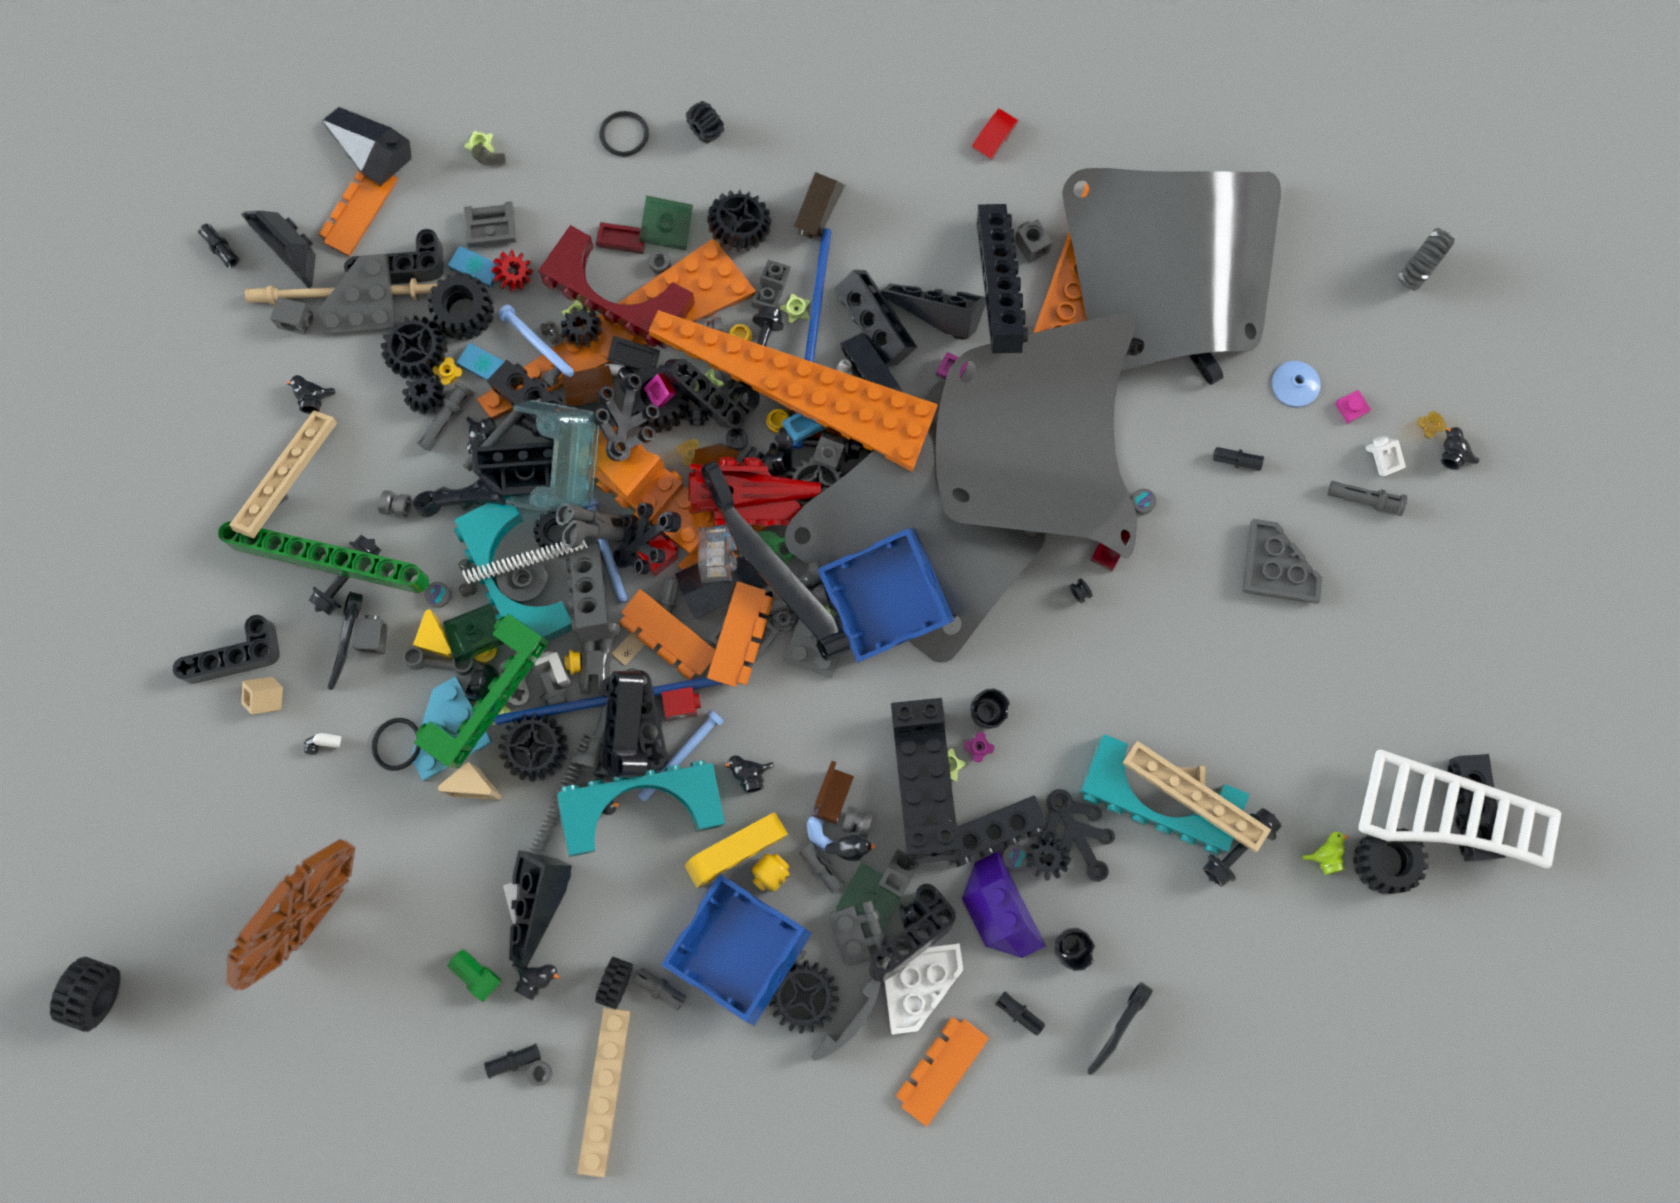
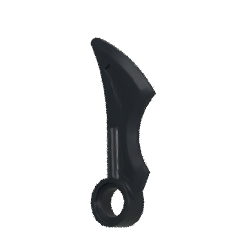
(442, 497)
(351, 612)
(1135, 1003)

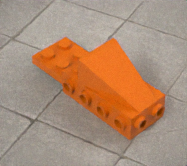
(647, 481)

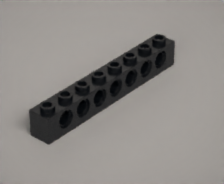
(1000, 279)

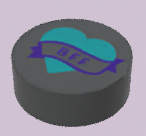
(1143, 501)
(437, 594)
(1015, 857)

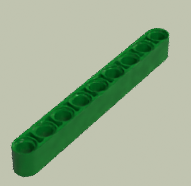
(332, 561)

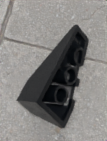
(371, 145)
(948, 313)
(709, 596)
(540, 890)

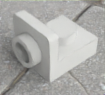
(1387, 455)
(557, 672)

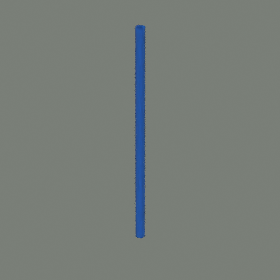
(817, 302)
(596, 701)

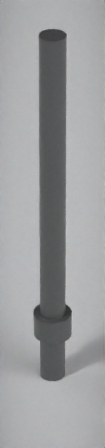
(549, 379)

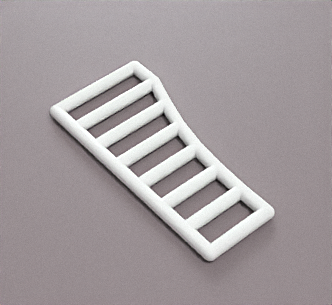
(1455, 782)

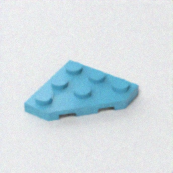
(449, 708)

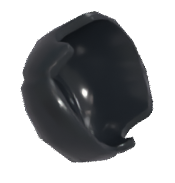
(480, 681)
(989, 708)
(1074, 949)

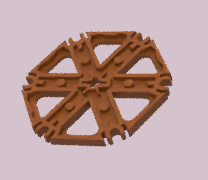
(272, 935)

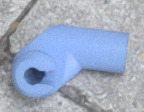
(815, 832)

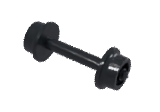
(769, 320)
(851, 447)
(324, 601)
(1220, 871)

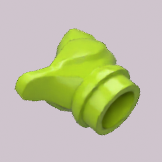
(1330, 854)

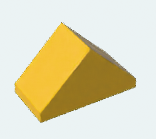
(432, 637)

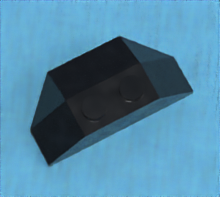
(285, 242)
(514, 467)

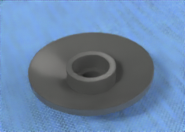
(528, 591)

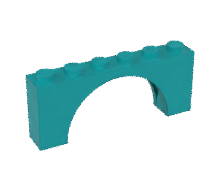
(482, 533)
(1108, 785)
(691, 786)

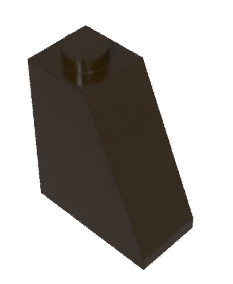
(818, 205)

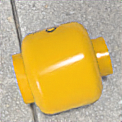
(770, 872)

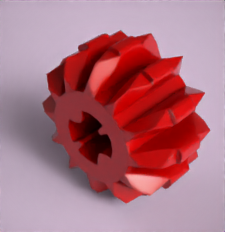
(503, 275)

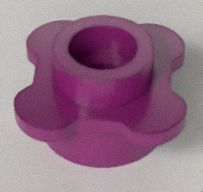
(971, 746)

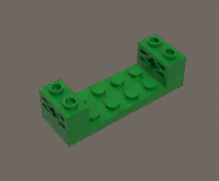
(454, 748)

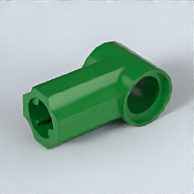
(479, 979)

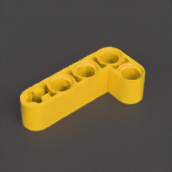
(735, 849)

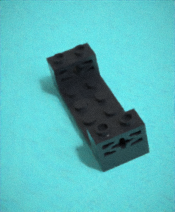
(925, 781)

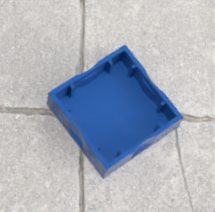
(886, 594)
(737, 949)

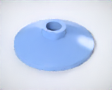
(1289, 391)

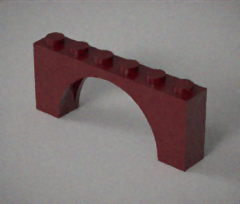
(567, 273)

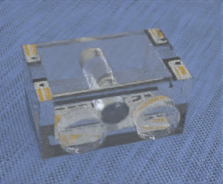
(715, 554)

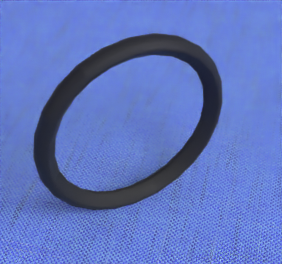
(624, 153)
(376, 737)

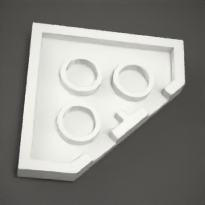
(921, 986)

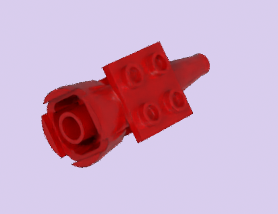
(755, 492)

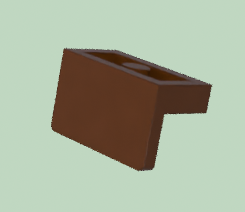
(585, 384)
(832, 794)

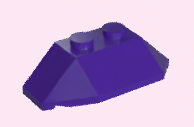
(999, 909)

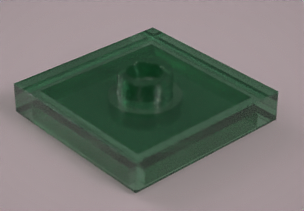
(666, 223)
(472, 633)
(864, 888)

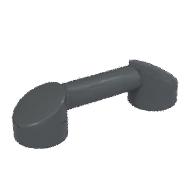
(415, 660)

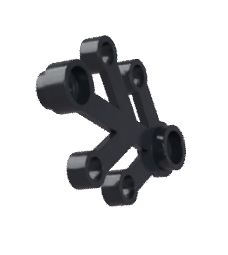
(623, 419)
(625, 553)
(1076, 829)

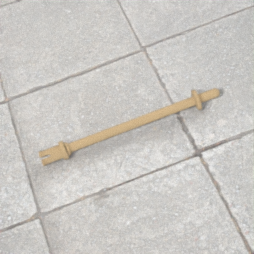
(270, 293)

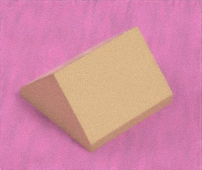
(469, 783)

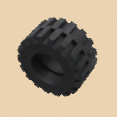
(459, 288)
(669, 413)
(1370, 867)
(85, 994)

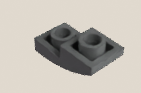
(771, 285)

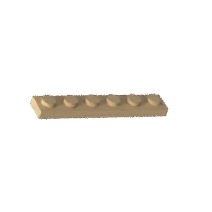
(283, 474)
(1196, 796)
(604, 1092)

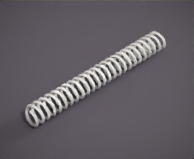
(527, 562)

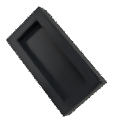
(632, 354)

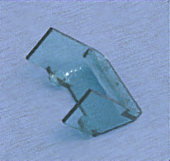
(572, 459)

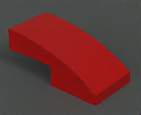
(995, 133)

